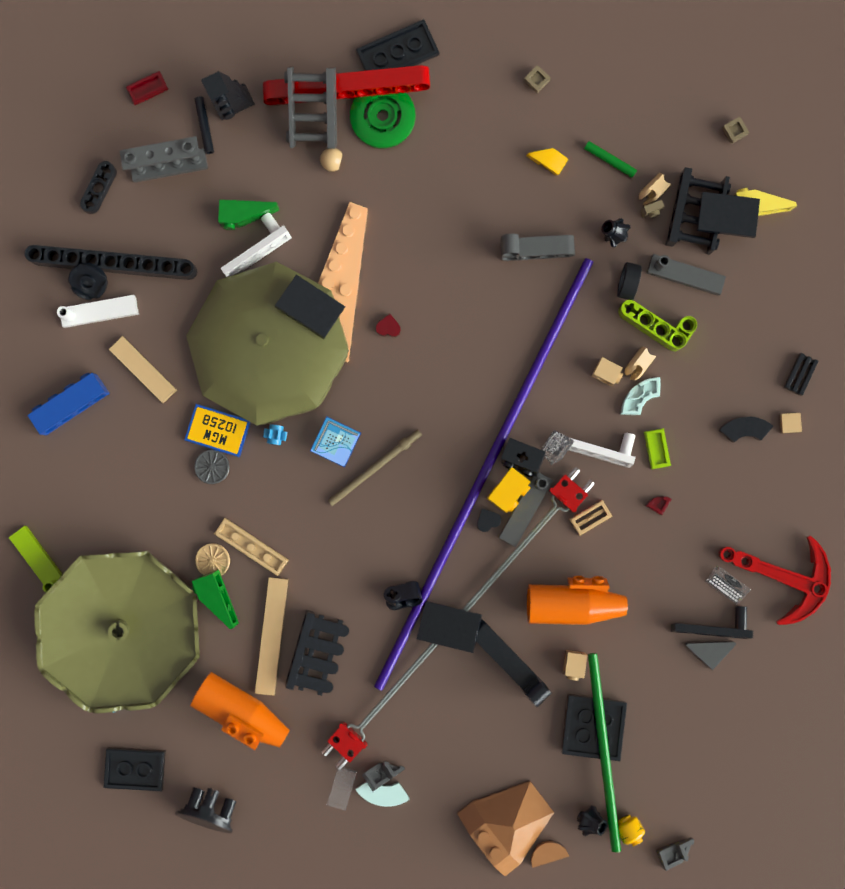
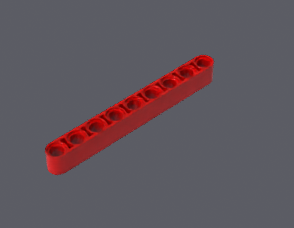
(355, 84)

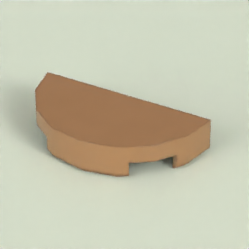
(548, 852)

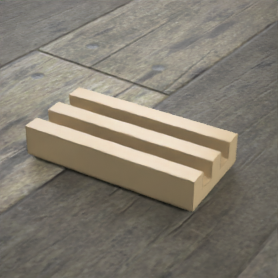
(576, 525)

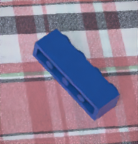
(68, 404)

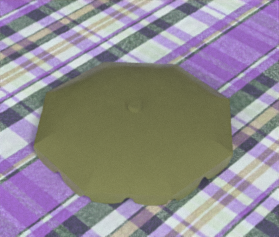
(256, 355)
(117, 631)

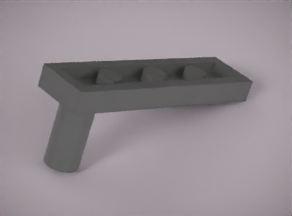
(686, 274)
(525, 509)

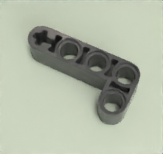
(536, 247)

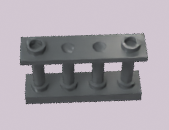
(327, 97)
(164, 159)

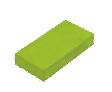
(657, 448)

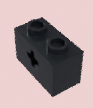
(515, 450)

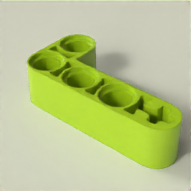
(654, 322)

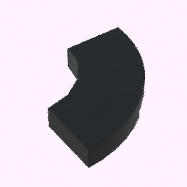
(746, 426)

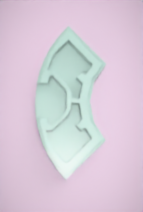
(639, 395)
(385, 795)

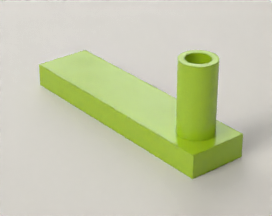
(36, 557)

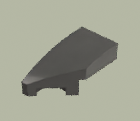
(674, 853)

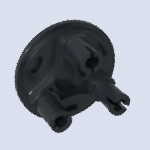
(204, 814)

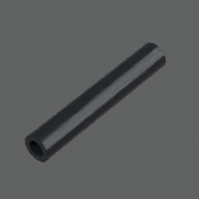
(204, 125)

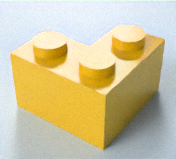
(509, 490)

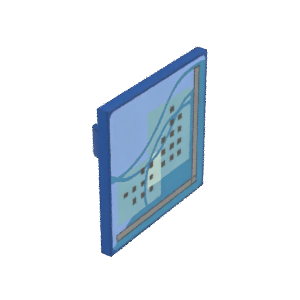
(335, 442)

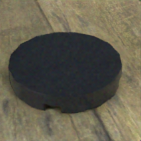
(88, 281)

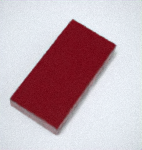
(147, 88)

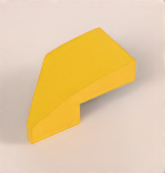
(550, 159)

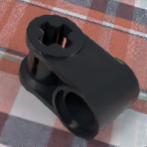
(405, 595)

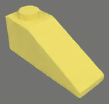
(768, 203)

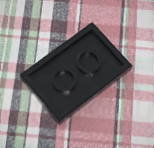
(728, 214)
(310, 306)
(449, 627)
(134, 769)

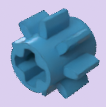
(275, 434)

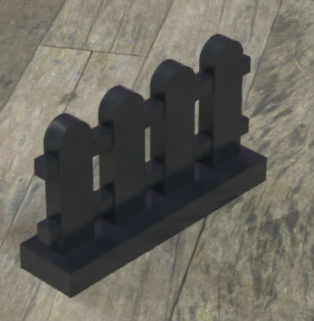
(308, 661)

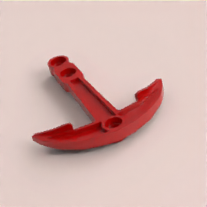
(820, 576)

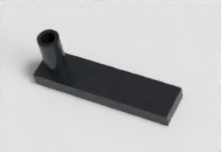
(739, 632)

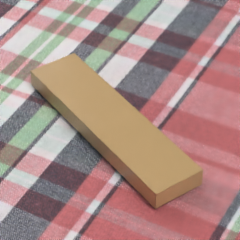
(143, 369)
(251, 546)

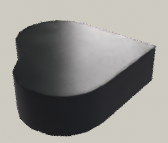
(488, 520)

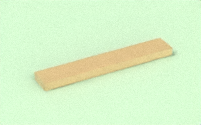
(271, 636)

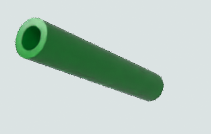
(610, 159)

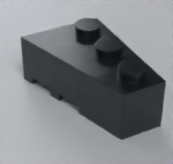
(227, 95)

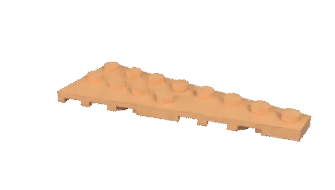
(344, 265)

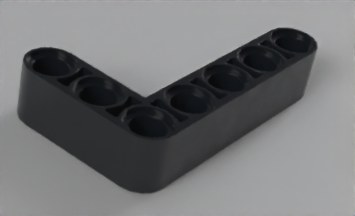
(512, 664)

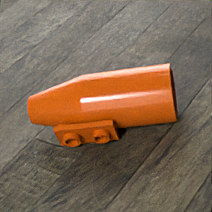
(578, 603)
(238, 713)

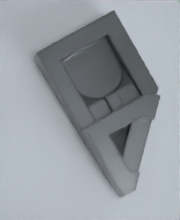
(381, 774)

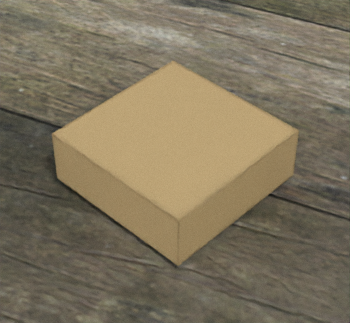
(790, 423)

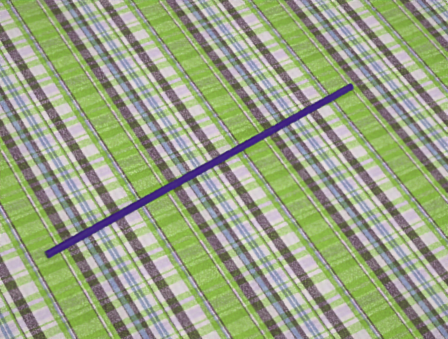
(484, 473)

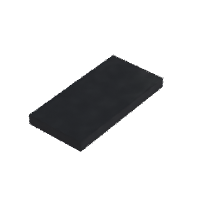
(399, 49)

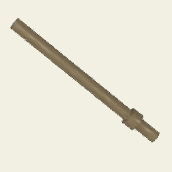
(404, 443)

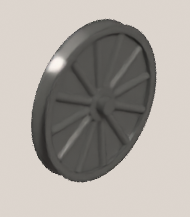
(211, 466)

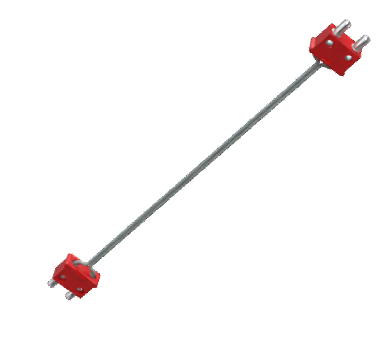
(348, 737)

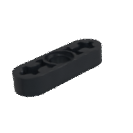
(90, 189)

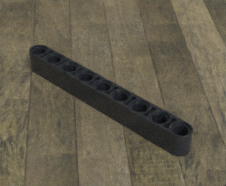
(102, 259)

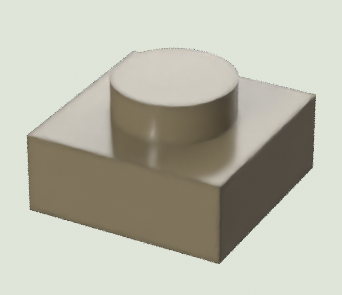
(537, 79)
(735, 130)
(652, 210)

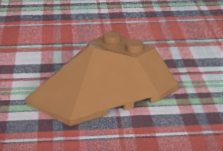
(507, 824)

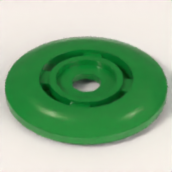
(382, 133)

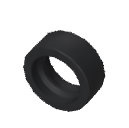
(629, 281)

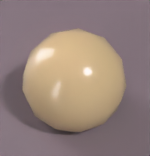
(331, 159)

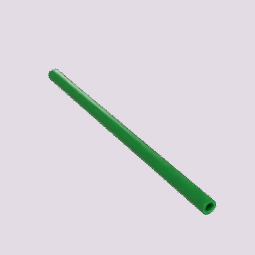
(604, 752)

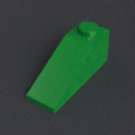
(240, 213)
(215, 597)

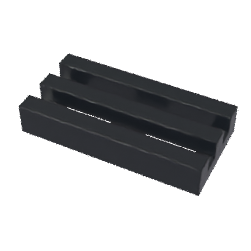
(801, 356)

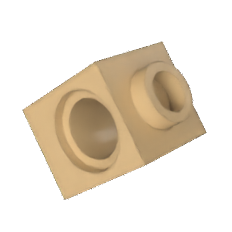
(607, 372)
(574, 665)

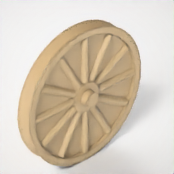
(212, 558)

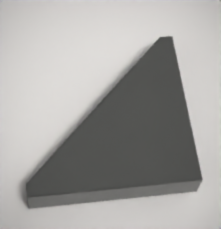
(711, 652)

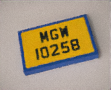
(217, 430)

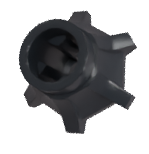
(615, 231)
(591, 822)

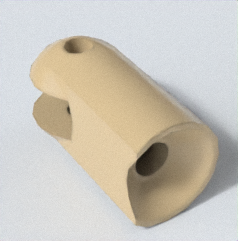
(654, 189)
(639, 363)

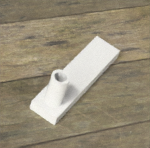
(278, 236)
(98, 311)
(620, 458)

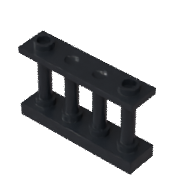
(679, 216)

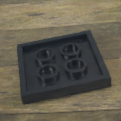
(581, 731)

